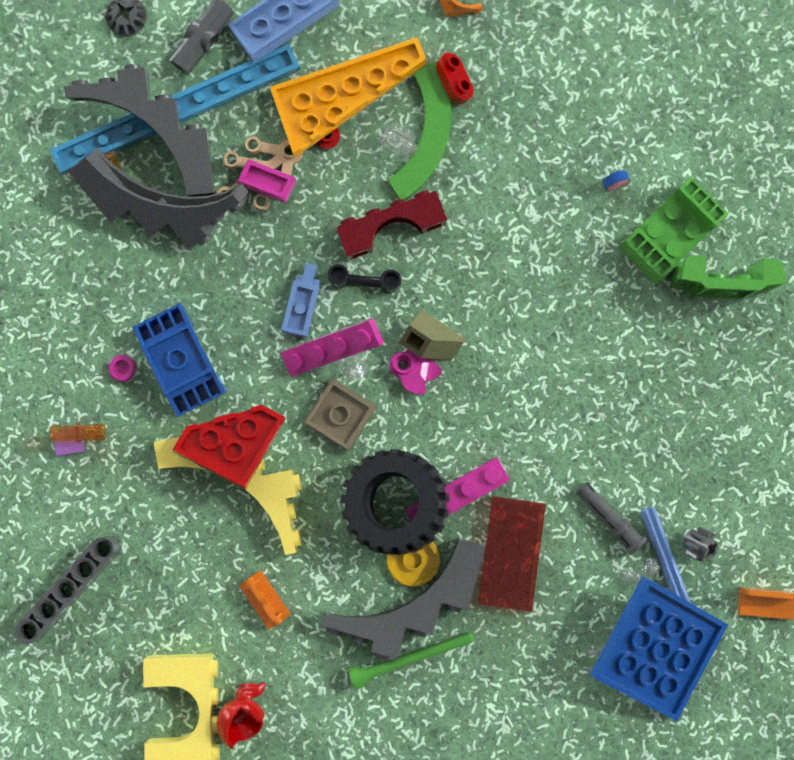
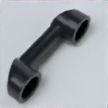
(340, 277)

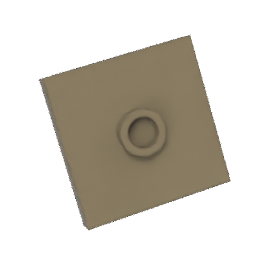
(340, 414)

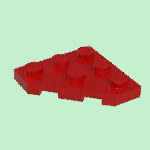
(231, 443)

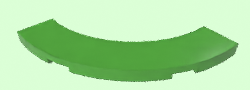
(434, 136)

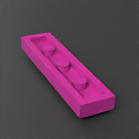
(332, 347)
(470, 487)

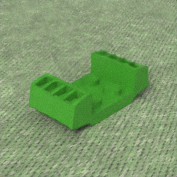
(673, 230)
(760, 278)

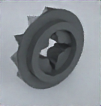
(121, 25)

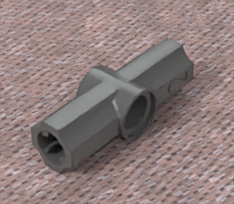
(201, 36)

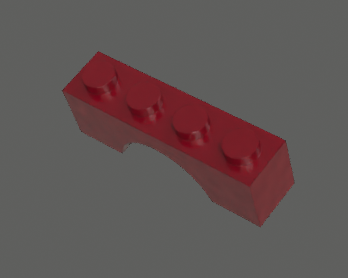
(422, 212)

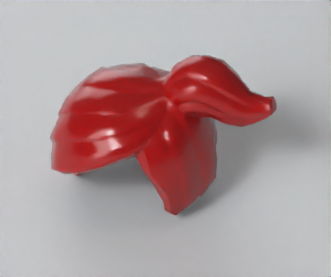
(242, 716)

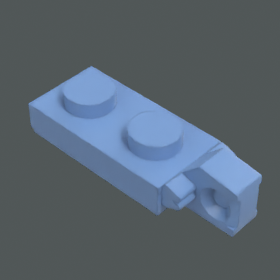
(302, 303)

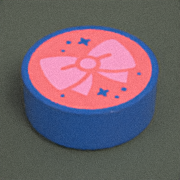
(616, 180)

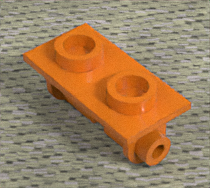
(264, 600)

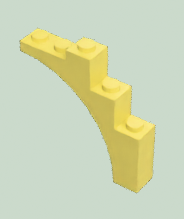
(269, 490)

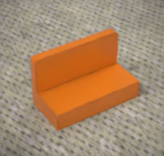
(766, 603)

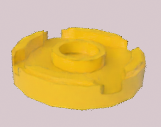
(426, 560)

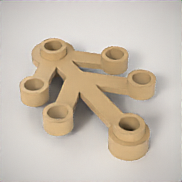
(279, 159)

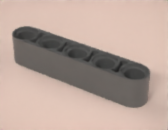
(56, 596)

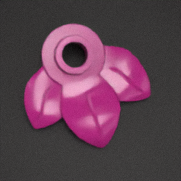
(417, 373)

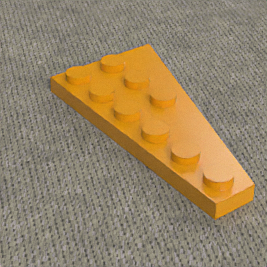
(329, 97)

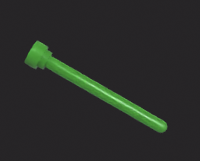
(360, 676)

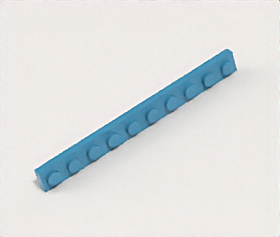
(191, 101)

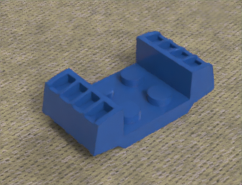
(179, 359)

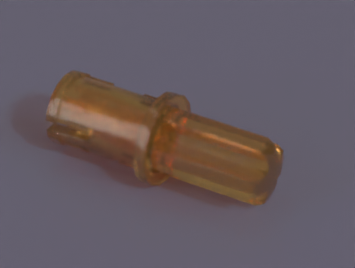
(77, 432)

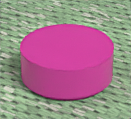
(122, 368)

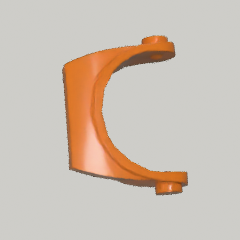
(454, 8)

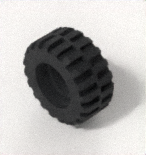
(360, 497)

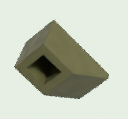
(431, 338)

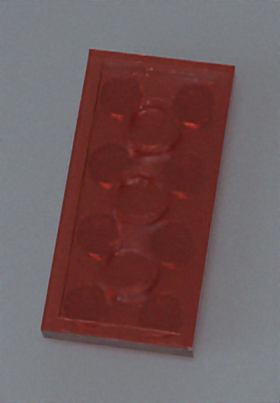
(511, 553)

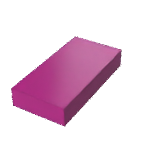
(267, 181)

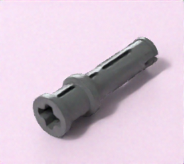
(619, 527)

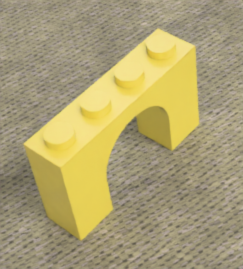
(195, 675)

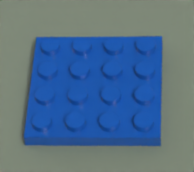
(659, 649)

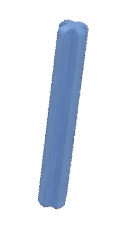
(664, 552)

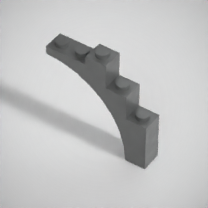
(133, 95)
(121, 195)
(420, 614)

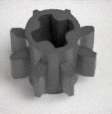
(700, 544)

